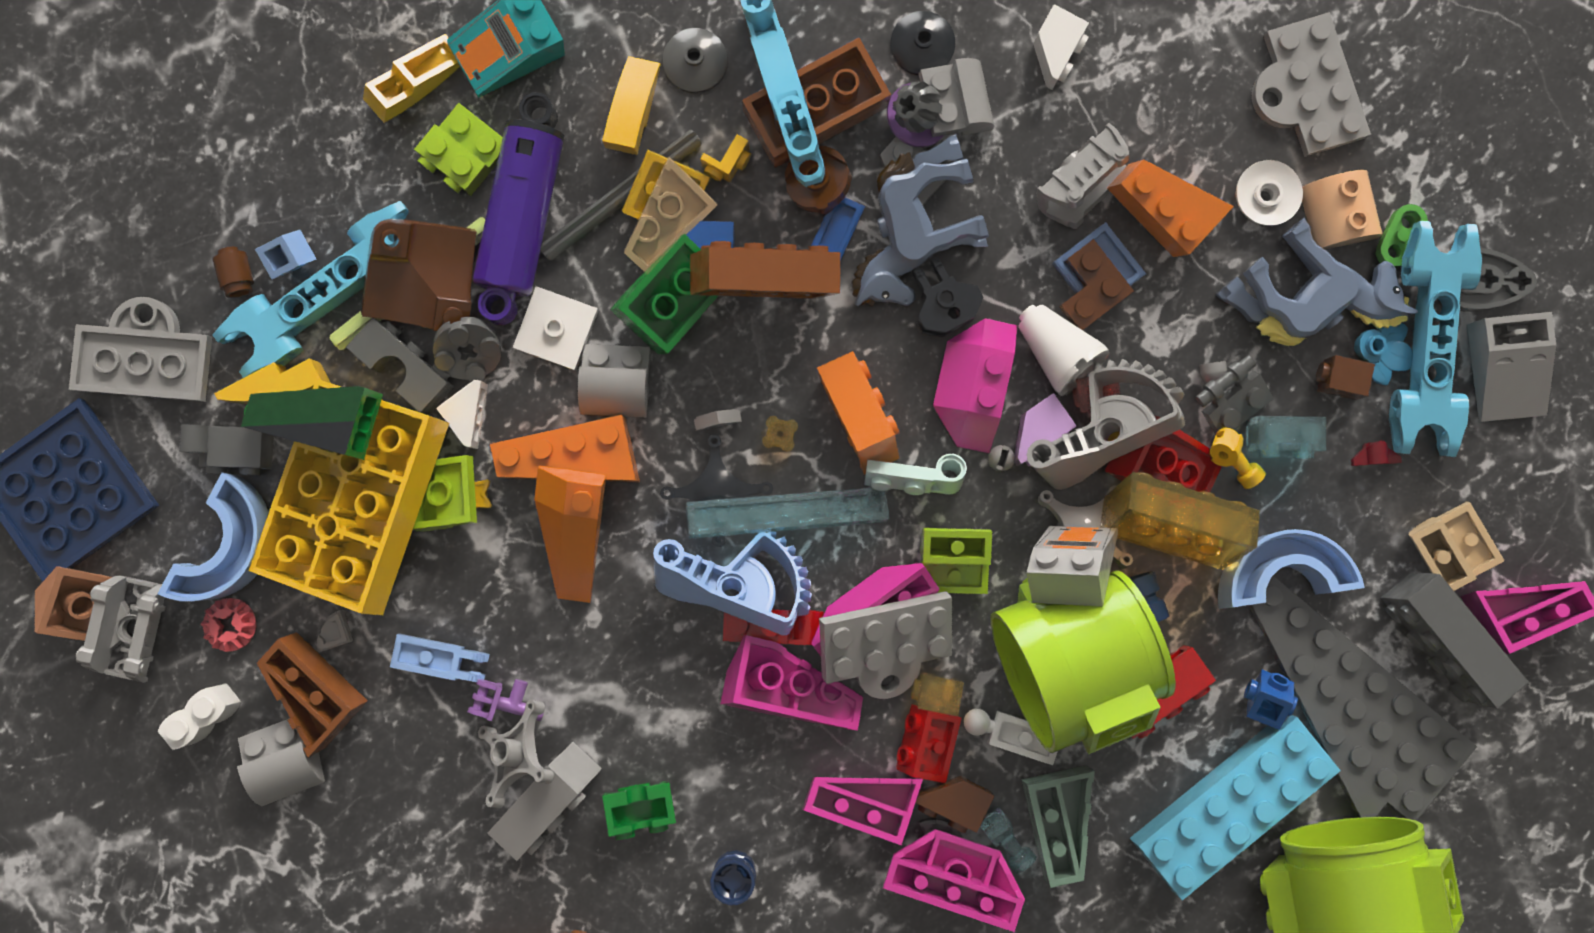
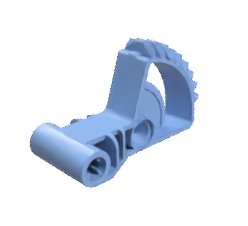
(704, 582)

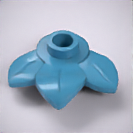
(1388, 353)

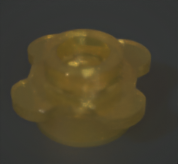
(788, 429)

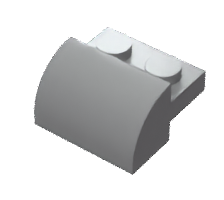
(963, 97)
(614, 380)
(276, 764)

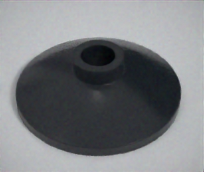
(913, 54)

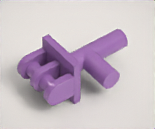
(511, 705)

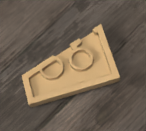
(671, 210)

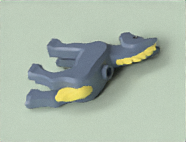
(1322, 296)

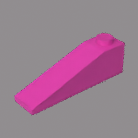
(777, 683)

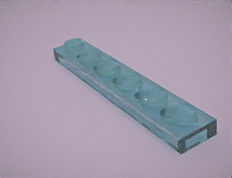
(786, 512)

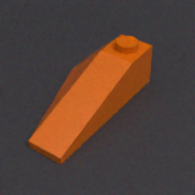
(570, 522)

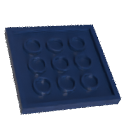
(68, 490)

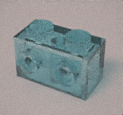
(1286, 435)

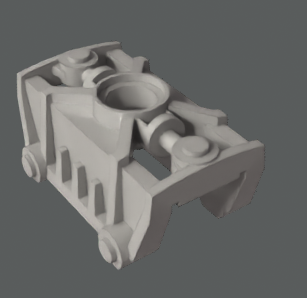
(1083, 178)
(109, 628)

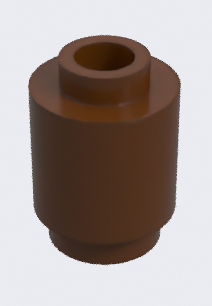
(233, 272)

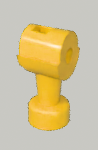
(1227, 452)

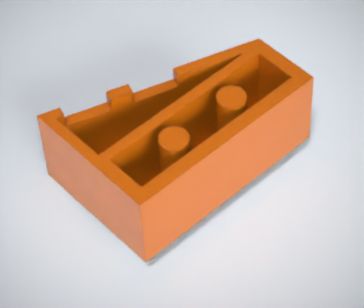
(1168, 206)
(860, 409)

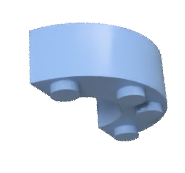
(243, 520)
(1312, 554)

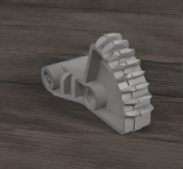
(1088, 449)

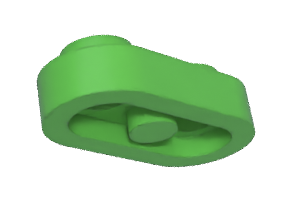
(1397, 235)

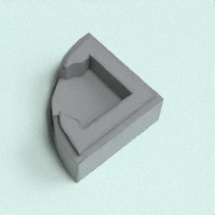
(717, 419)
(334, 632)

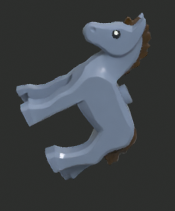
(909, 226)

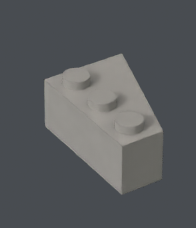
(543, 803)

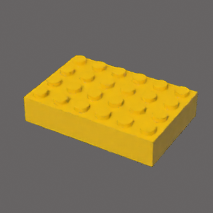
(348, 520)

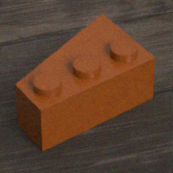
(310, 691)

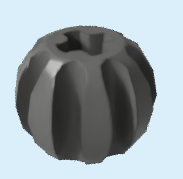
(917, 107)

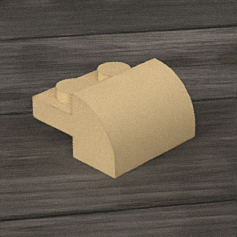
(1456, 545)

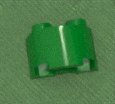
(638, 808)

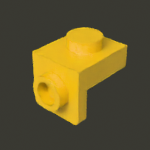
(734, 159)

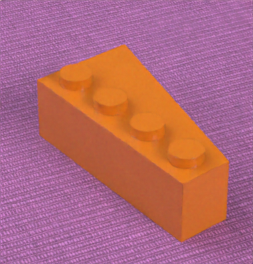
(587, 447)

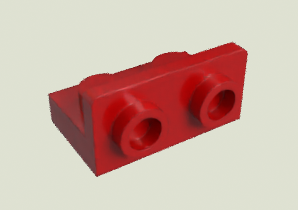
(928, 744)

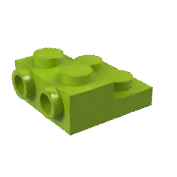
(461, 150)
(449, 495)

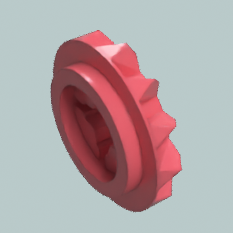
(243, 621)

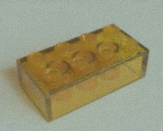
(1180, 520)

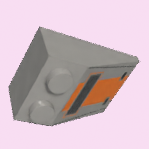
(1071, 565)

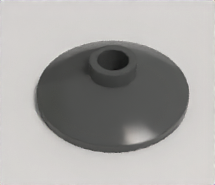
(699, 74)

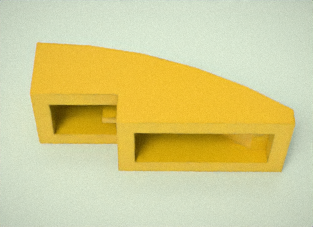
(410, 79)
(631, 105)
(274, 379)

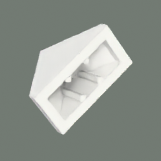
(465, 412)

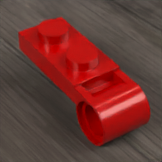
(801, 633)

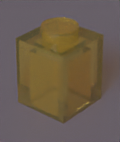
(937, 693)

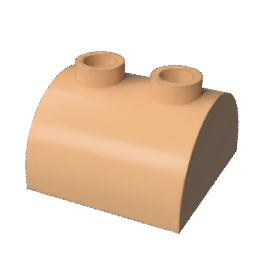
(1341, 209)

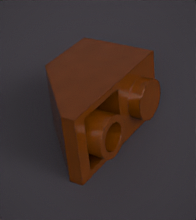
(958, 801)

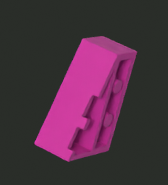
(1530, 613)

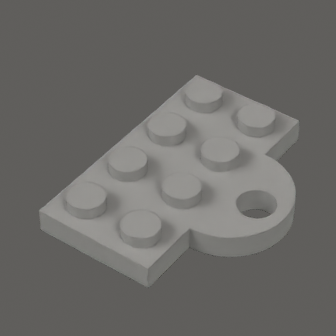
(1310, 86)
(141, 357)
(886, 642)

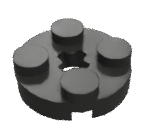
(460, 334)

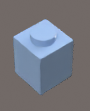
(285, 254)

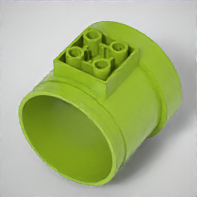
(1084, 667)
(1361, 880)

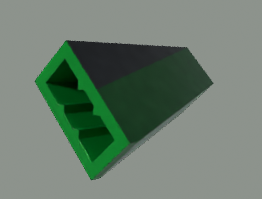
(322, 418)

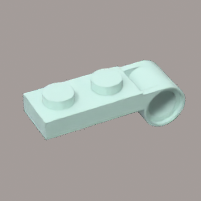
(917, 479)

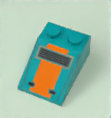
(506, 43)

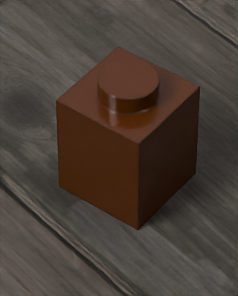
(1345, 377)

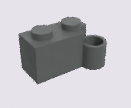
(228, 448)

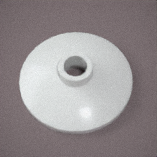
(1280, 183)

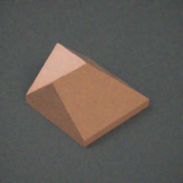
(65, 603)

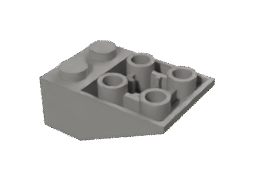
(1512, 365)

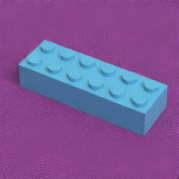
(1234, 805)

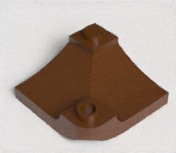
(421, 275)

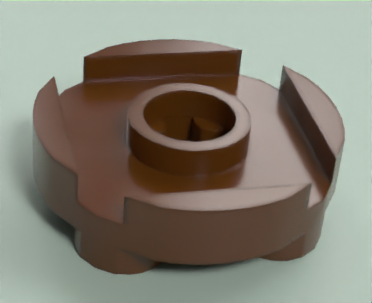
(824, 195)

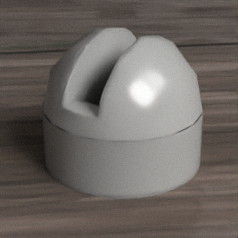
(1212, 371)
(995, 454)

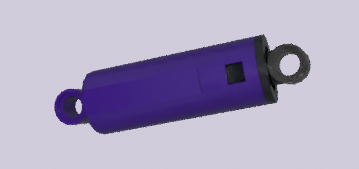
(518, 208)

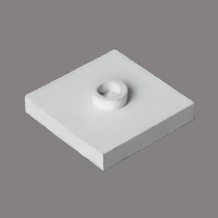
(555, 328)

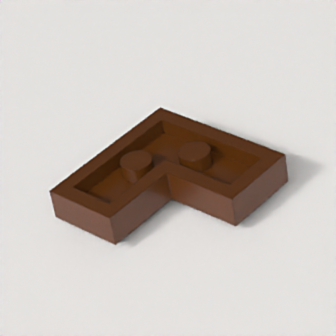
(1102, 284)

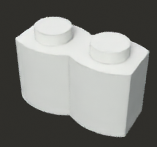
(199, 716)

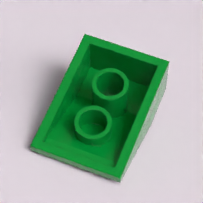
(660, 300)

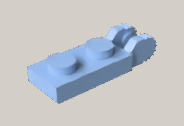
(435, 658)

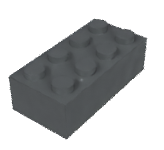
(1453, 640)

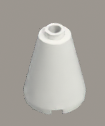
(1060, 347)

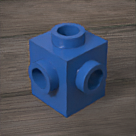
(1270, 698)

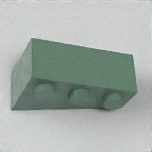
(1059, 820)

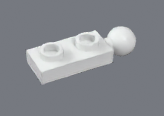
(1008, 734)

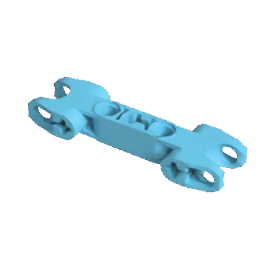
(783, 87)
(1440, 278)
(274, 325)

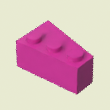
(866, 804)

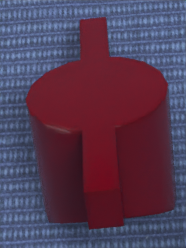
(1375, 454)

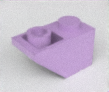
(1043, 421)

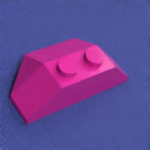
(975, 383)
(881, 588)
(957, 878)

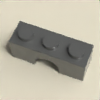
(380, 345)

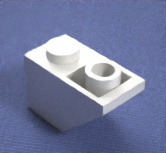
(1056, 42)

